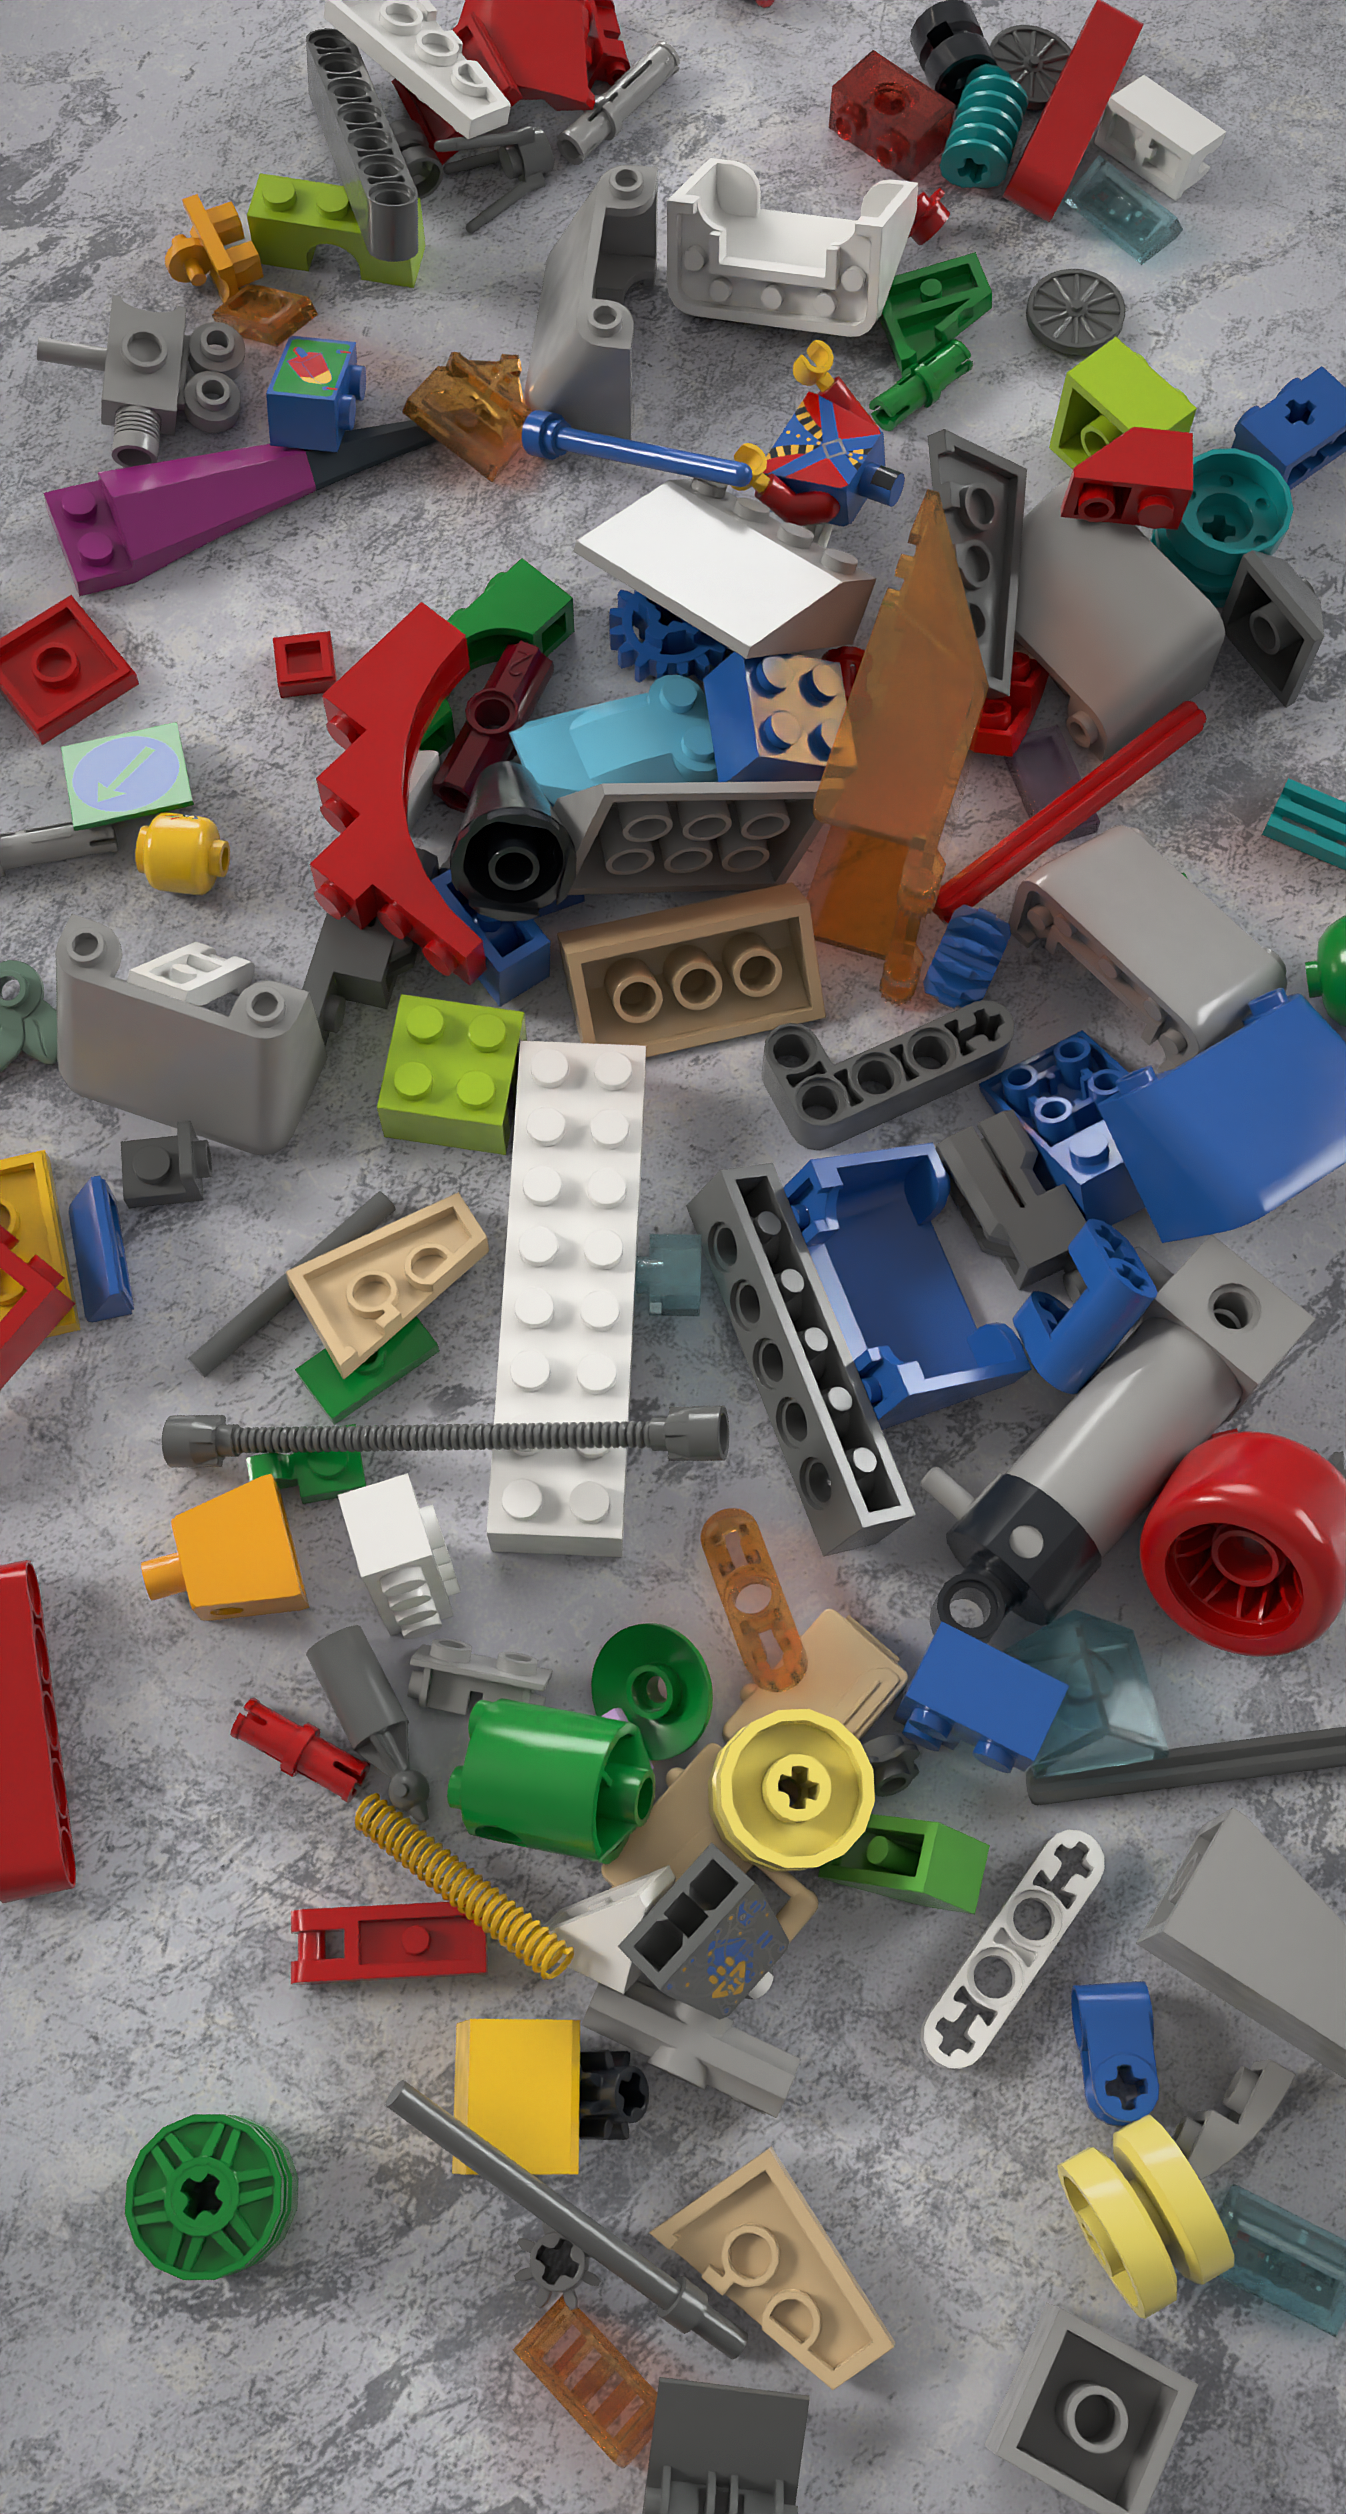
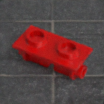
(607, 52)

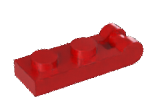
(388, 1943)

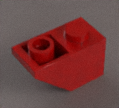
(1134, 480)

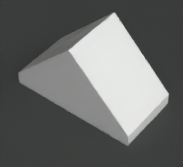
(603, 1922)

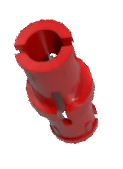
(300, 1749)

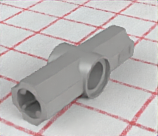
(694, 2045)

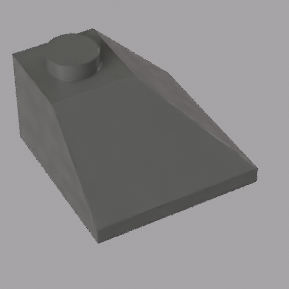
(1274, 622)

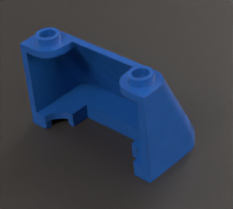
(1236, 1122)
(892, 1282)

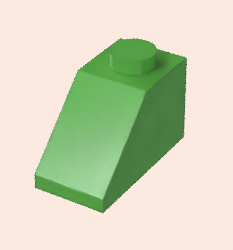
(913, 1863)

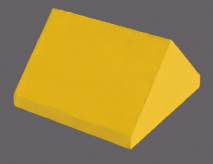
(521, 2090)

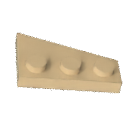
(386, 1278)
(779, 2265)

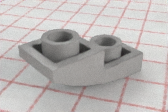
(1253, 2097)

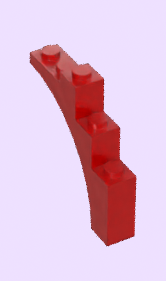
(379, 720)

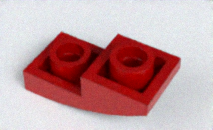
(1009, 718)

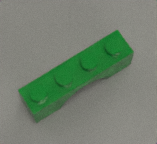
(511, 610)

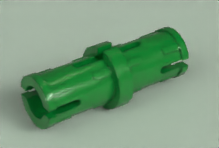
(921, 385)

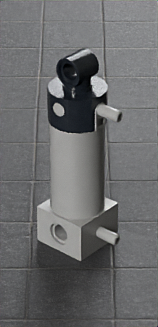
(1117, 1442)

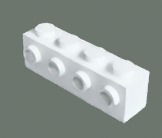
(400, 1556)

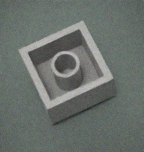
(1090, 2415)

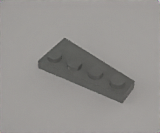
(985, 521)

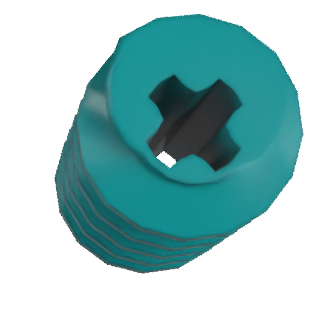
(984, 129)

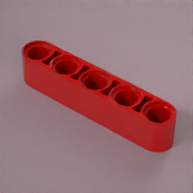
(1073, 111)
(33, 1797)

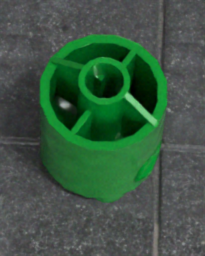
(553, 1780)

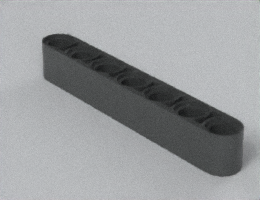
(362, 146)

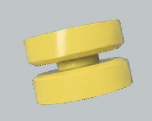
(831, 1783)
(1146, 2215)

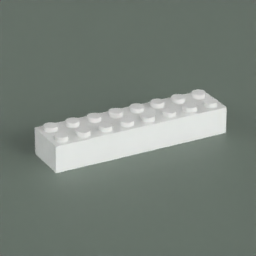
(569, 1294)

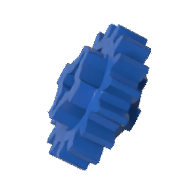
(668, 644)

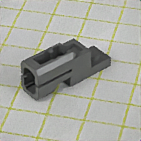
(358, 963)
(1008, 1205)

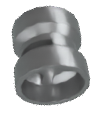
(420, 159)

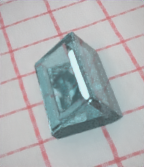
(1123, 211)
(1285, 2260)

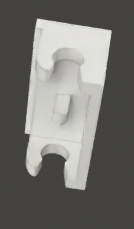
(1158, 136)

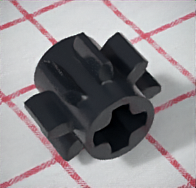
(610, 2095)

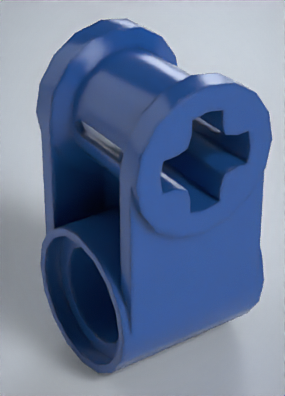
(1115, 2036)

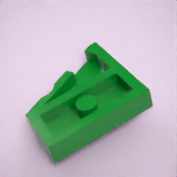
(933, 307)

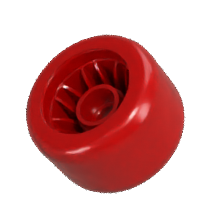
(1249, 1544)

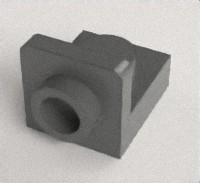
(165, 1168)

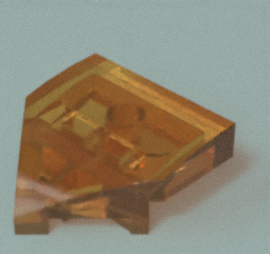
(473, 410)

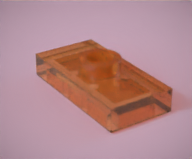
(265, 313)

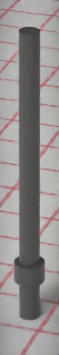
(677, 2299)

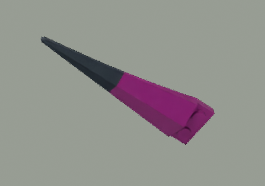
(163, 510)

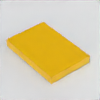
(33, 1216)

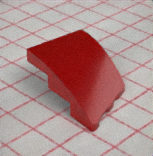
(541, 47)

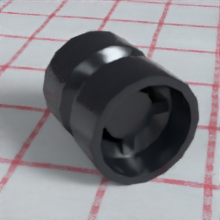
(949, 47)

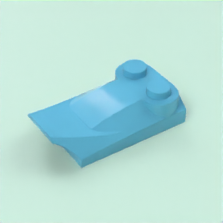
(625, 740)

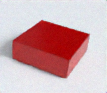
(304, 664)

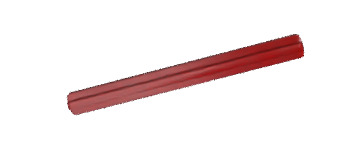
(1070, 809)

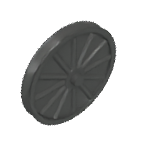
(1032, 59)
(1075, 311)

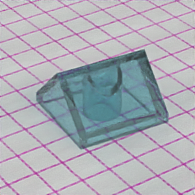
(1109, 1703)

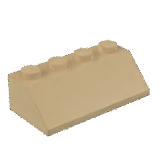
(695, 972)

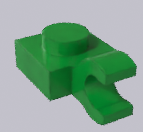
(317, 1474)

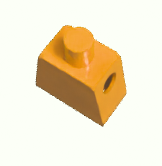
(232, 1556)

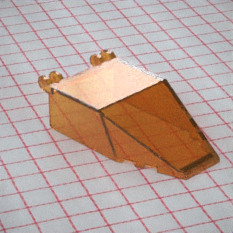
(900, 763)

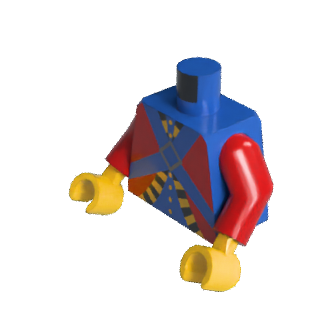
(825, 456)

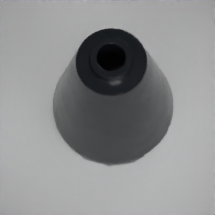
(511, 847)

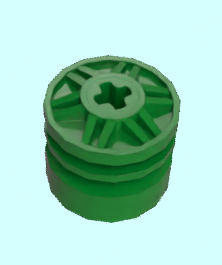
(254, 2185)

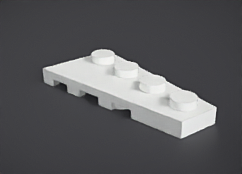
(424, 59)

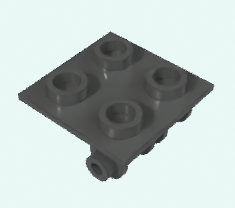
(724, 2449)

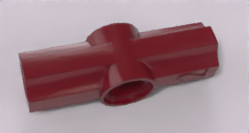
(505, 702)

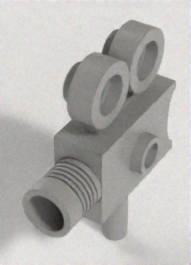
(148, 376)

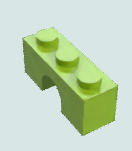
(296, 215)

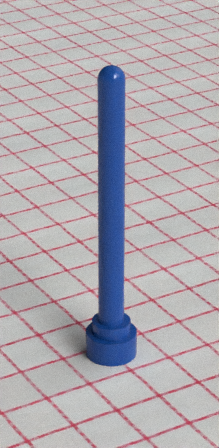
(550, 436)

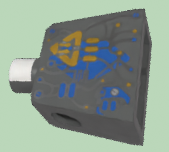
(709, 1938)

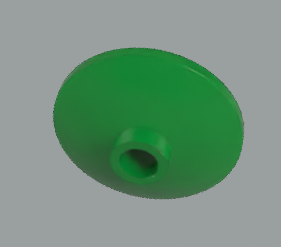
(628, 1679)

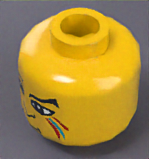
(181, 853)

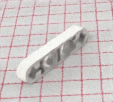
(1019, 1953)

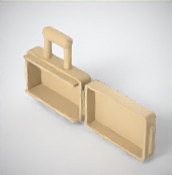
(846, 1679)

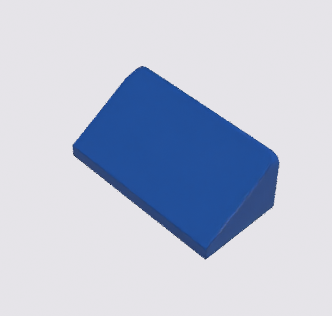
(100, 1252)

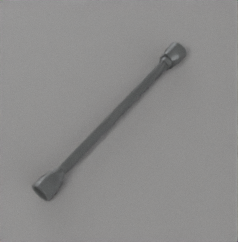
(686, 1434)

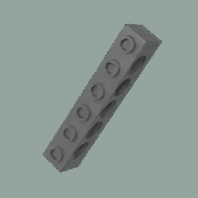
(799, 1360)

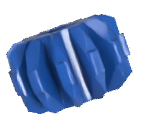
(967, 957)

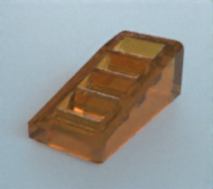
(544, 2335)

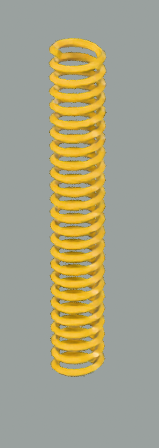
(519, 1938)

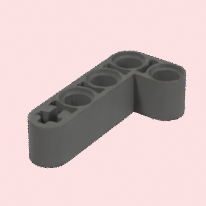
(890, 1064)

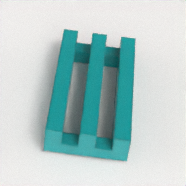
(1315, 811)

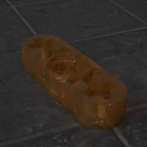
(733, 1580)

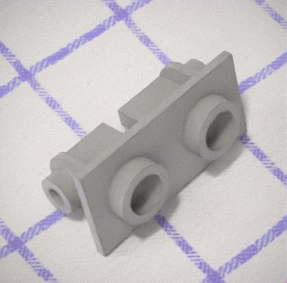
(455, 1672)

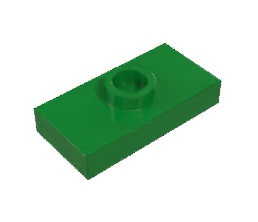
(386, 1366)

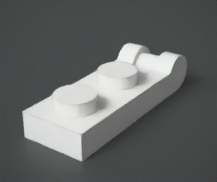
(194, 974)

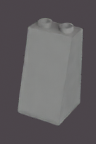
(1256, 1937)

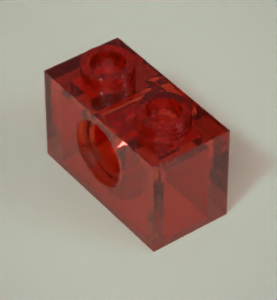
(890, 115)

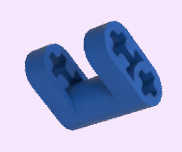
(1076, 1341)

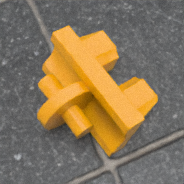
(205, 252)

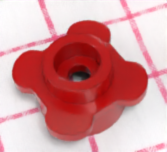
(929, 217)

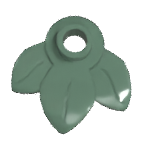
(26, 1020)

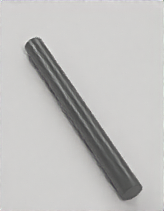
(279, 1293)

